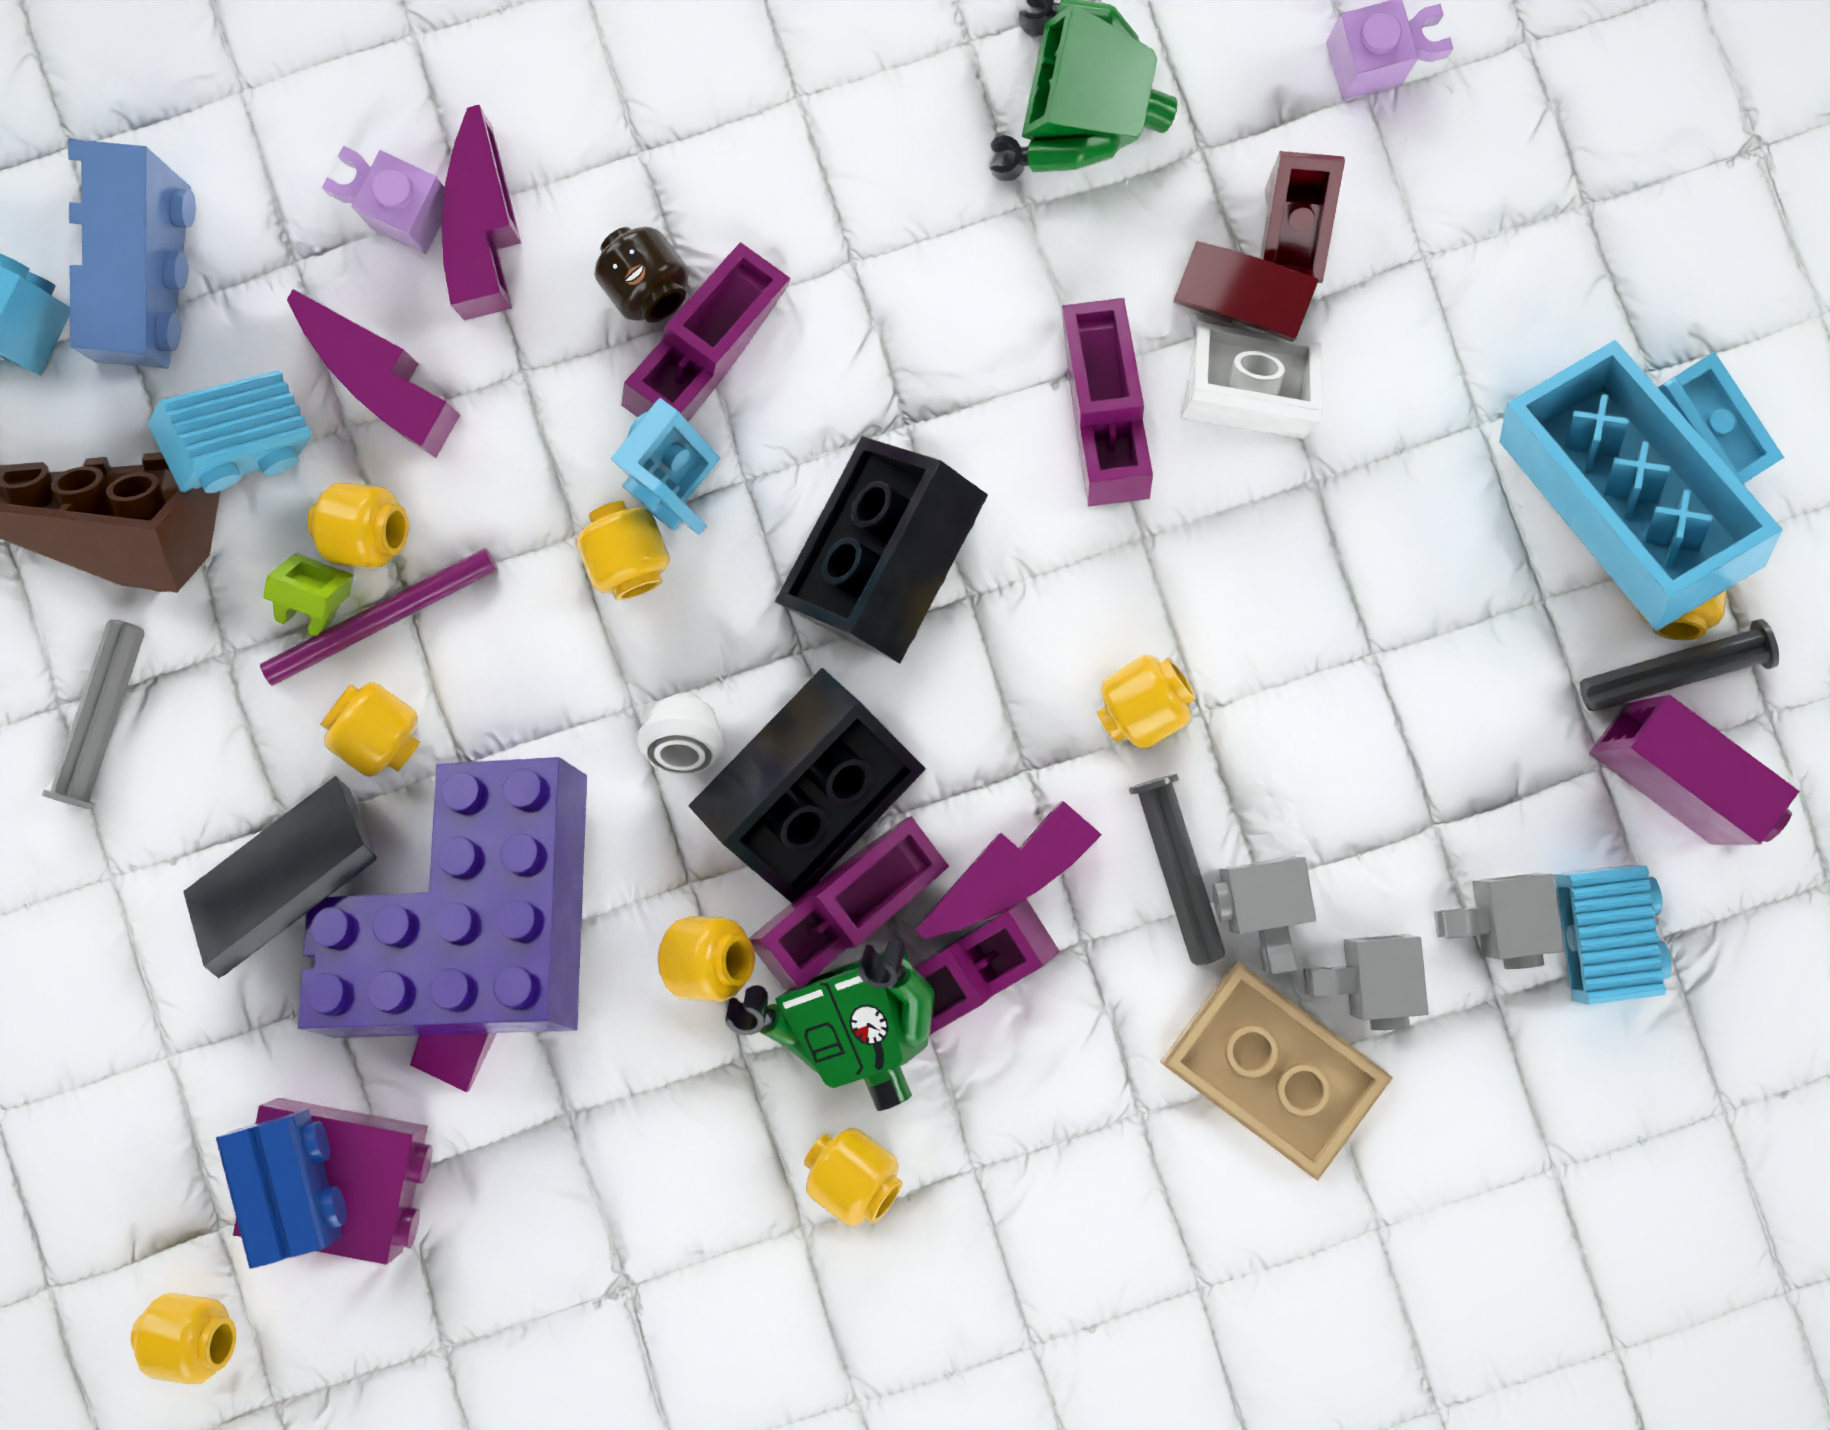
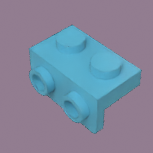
(1722, 417)
(665, 465)

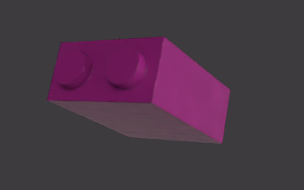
(1695, 773)
(377, 1171)

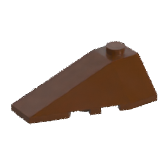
(110, 520)

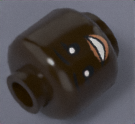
(641, 274)

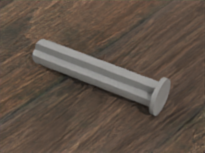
(96, 714)

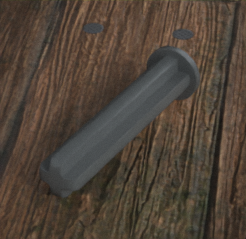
(1682, 667)
(1180, 869)

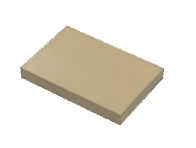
(1276, 1070)

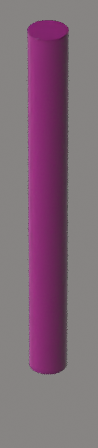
(378, 617)

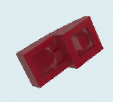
(1246, 290)

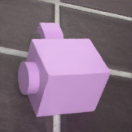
(1379, 46)
(392, 197)

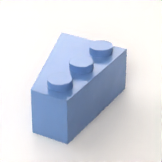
(131, 254)

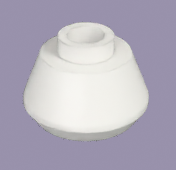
(681, 735)

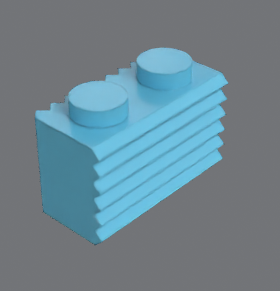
(230, 431)
(1612, 934)

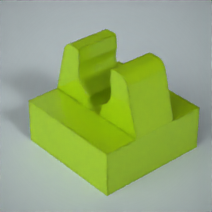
(307, 588)

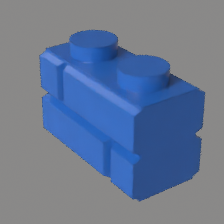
(282, 1188)

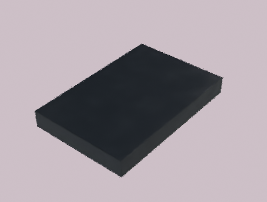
(278, 877)

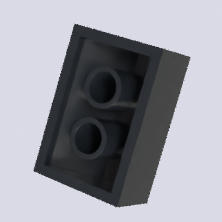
(882, 547)
(807, 786)

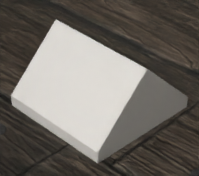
(1254, 381)

